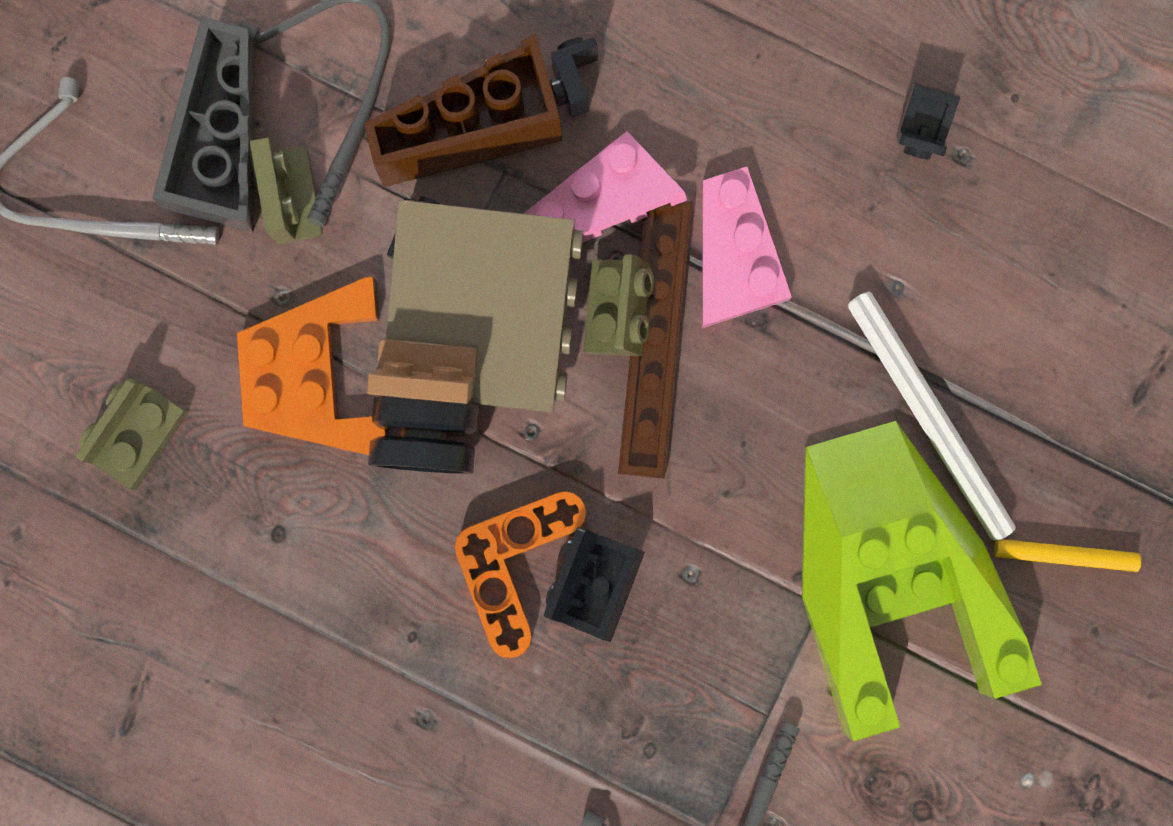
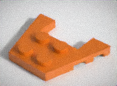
(290, 370)

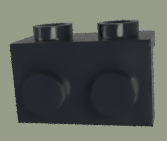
(593, 584)

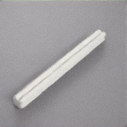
(931, 416)

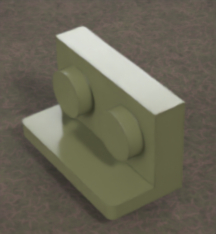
(285, 190)
(618, 306)
(130, 432)

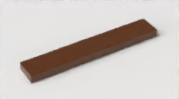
(653, 374)

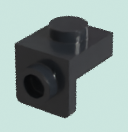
(568, 84)
(927, 121)

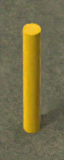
(1067, 555)

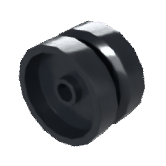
(423, 435)

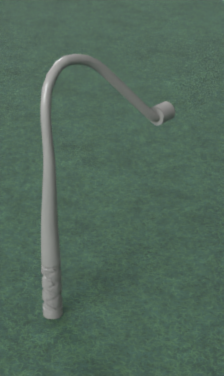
(136, 230)

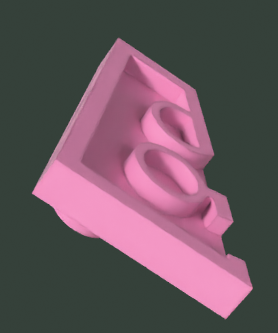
(610, 189)
(737, 251)

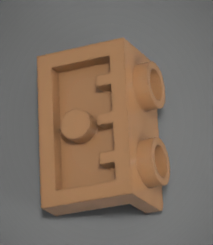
(424, 371)

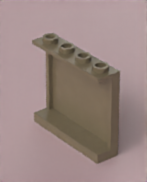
(488, 286)

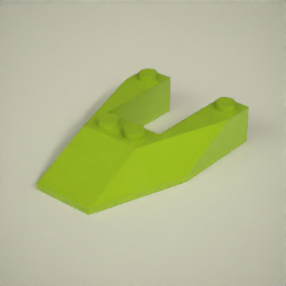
(887, 547)

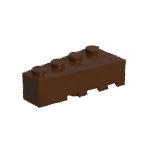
(469, 120)

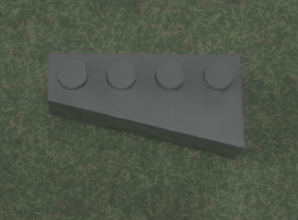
(208, 150)

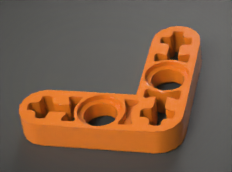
(502, 548)

